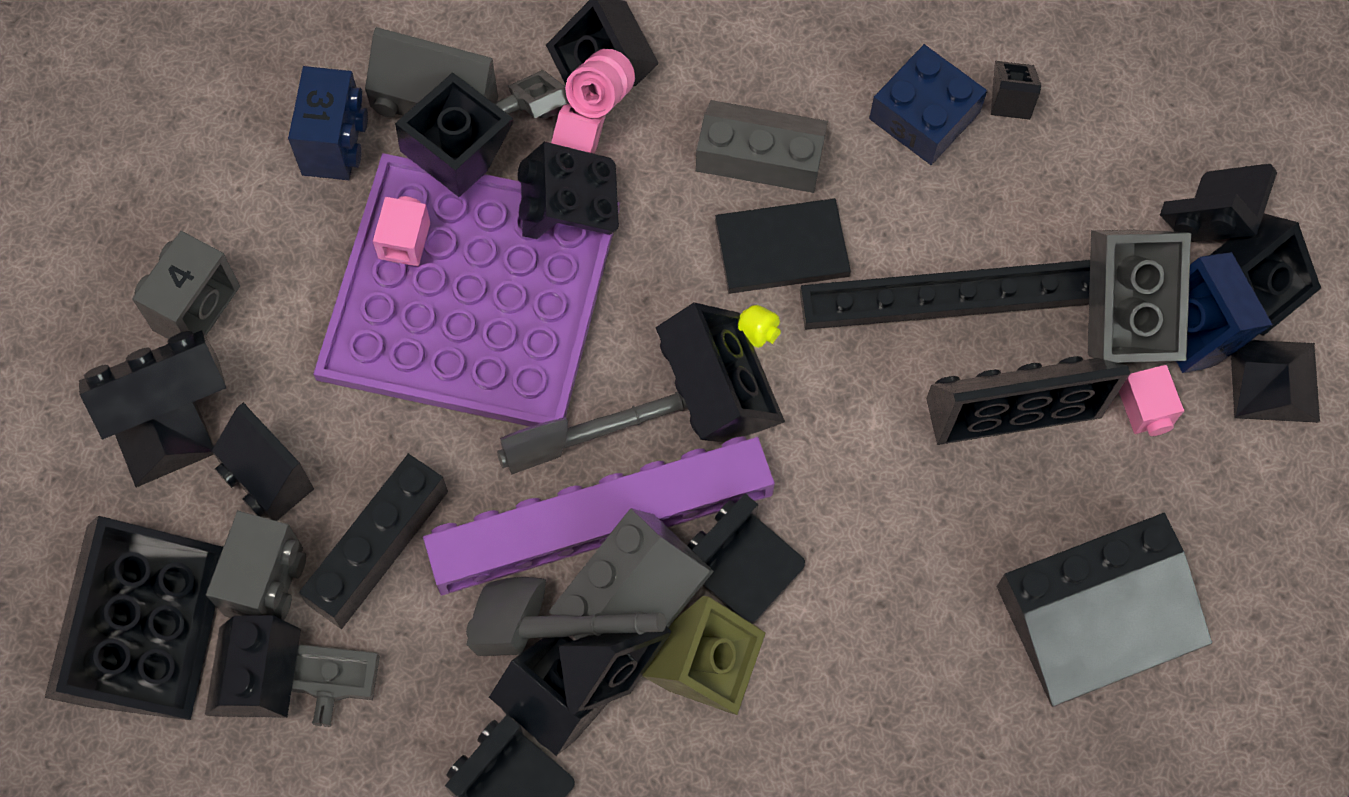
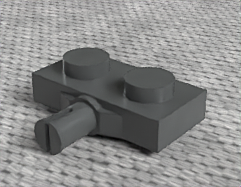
(537, 94)
(333, 676)

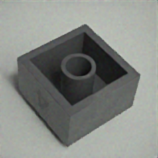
(186, 288)
(256, 568)

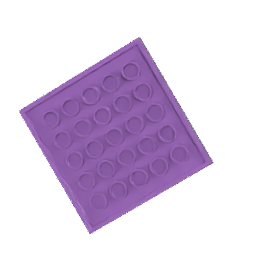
(485, 317)

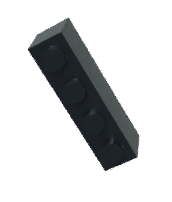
(374, 541)

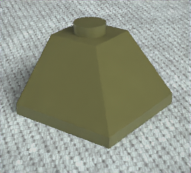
(708, 656)

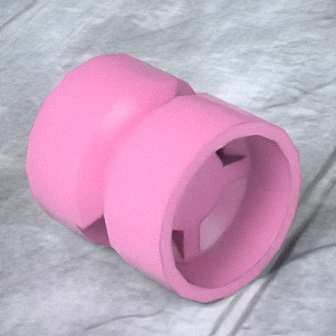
(600, 83)

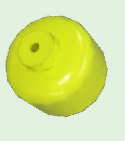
(759, 325)

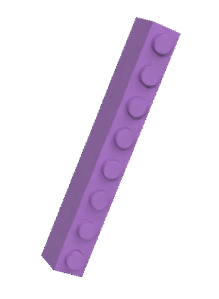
(584, 518)

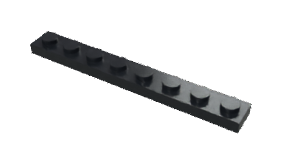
(945, 294)

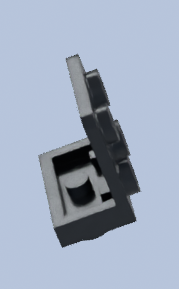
(568, 190)
(1225, 204)
(747, 560)
(507, 767)

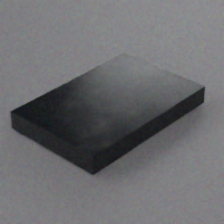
(782, 246)

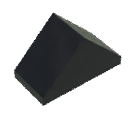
(1014, 90)

